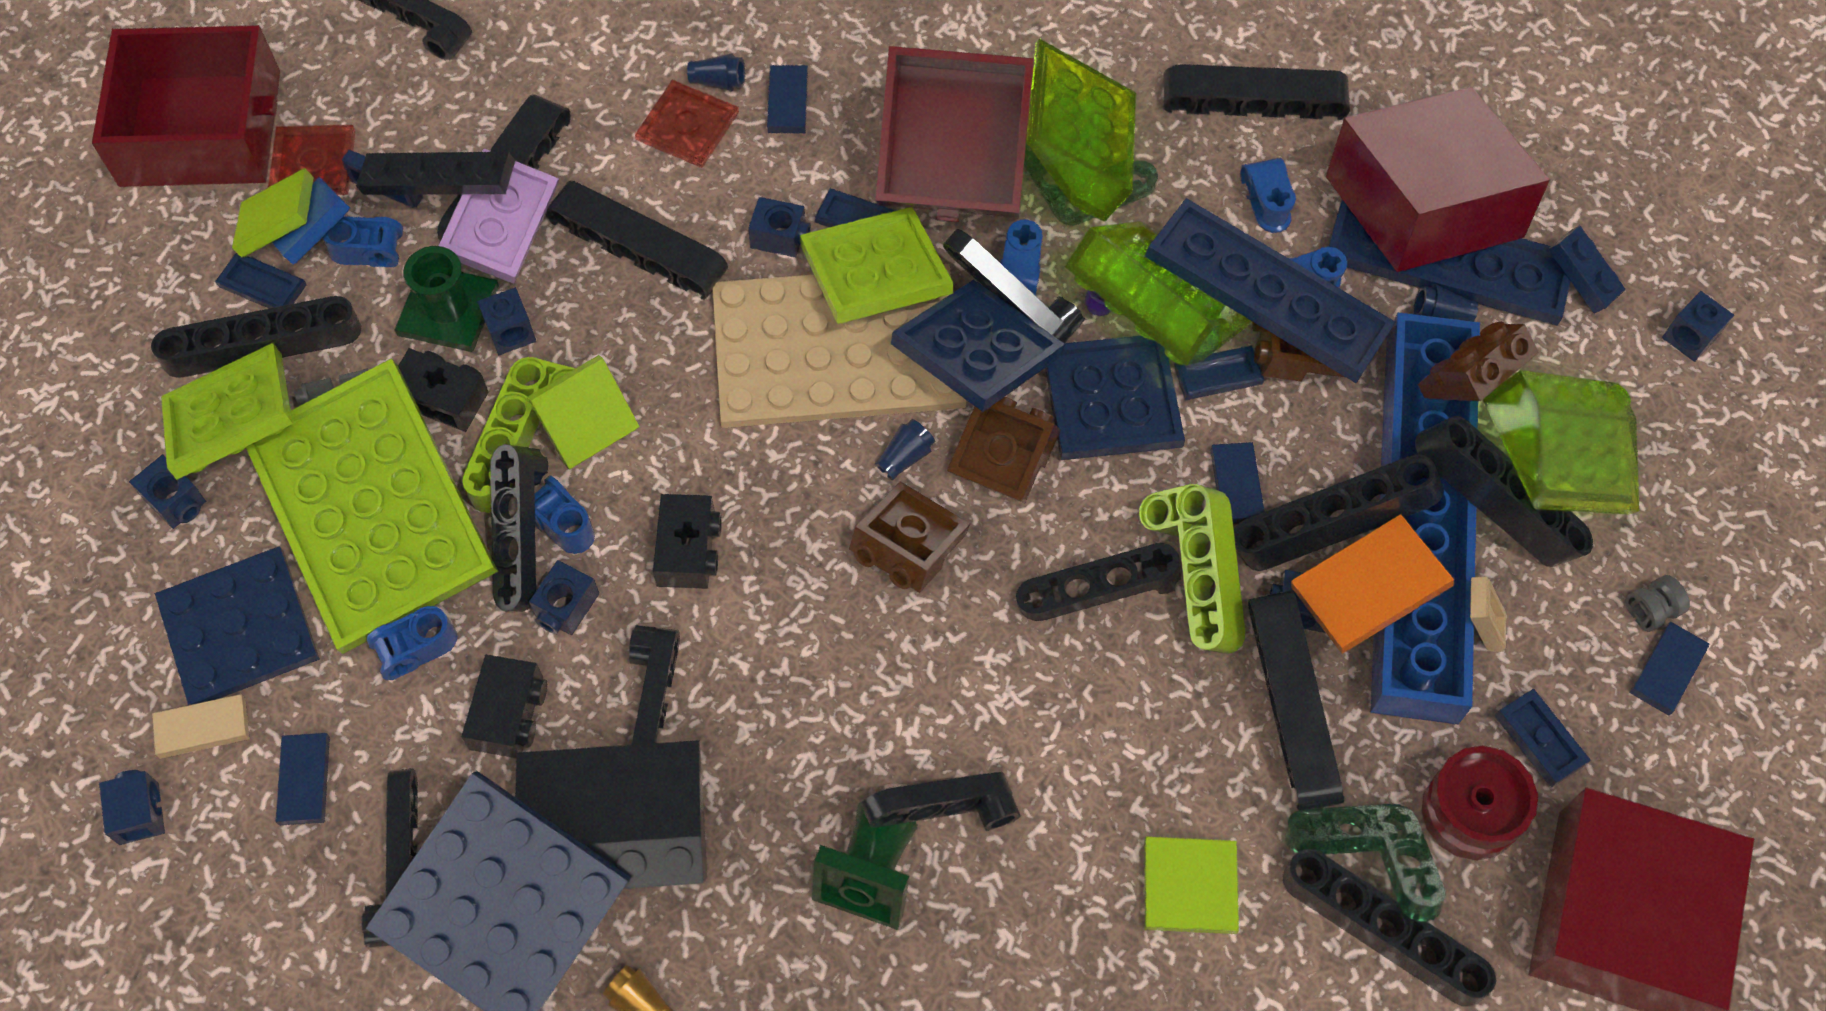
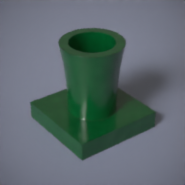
(443, 300)
(865, 876)

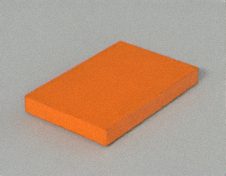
(1372, 583)

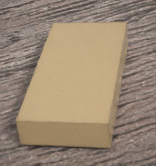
(1488, 614)
(200, 726)

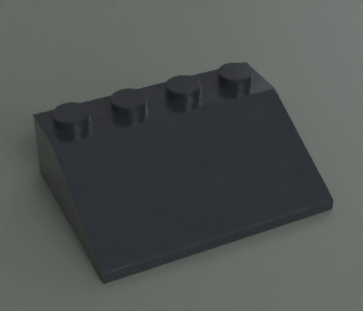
(625, 804)

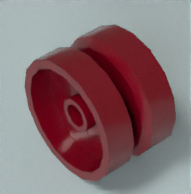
(1479, 802)

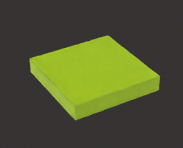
(273, 213)
(583, 412)
(1191, 885)

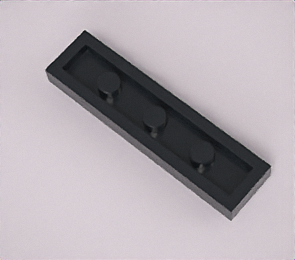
(436, 173)

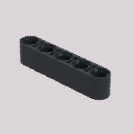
(1256, 91)
(526, 137)
(638, 238)
(238, 334)
(1493, 485)
(1358, 516)
(1295, 700)
(1410, 933)

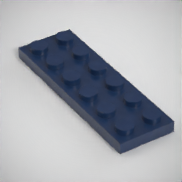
(1507, 277)
(1270, 289)

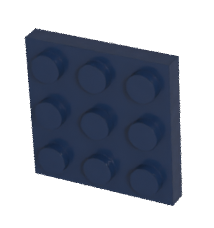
(977, 345)
(1114, 398)
(236, 627)

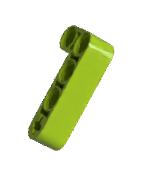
(500, 430)
(1199, 569)

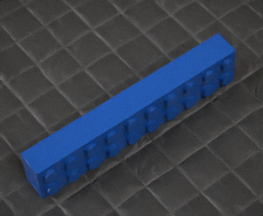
(1427, 656)

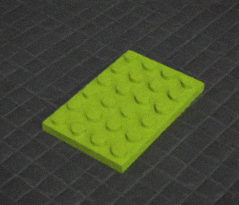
(369, 506)

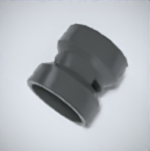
(1660, 601)

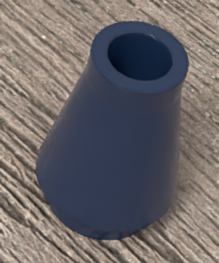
(718, 72)
(1443, 303)
(905, 448)

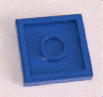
(324, 212)

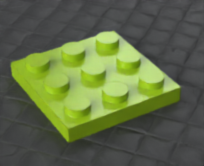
(876, 265)
(225, 411)

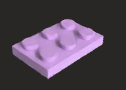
(498, 229)

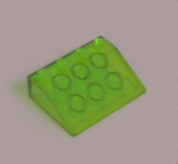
(1082, 130)
(1154, 299)
(1569, 441)

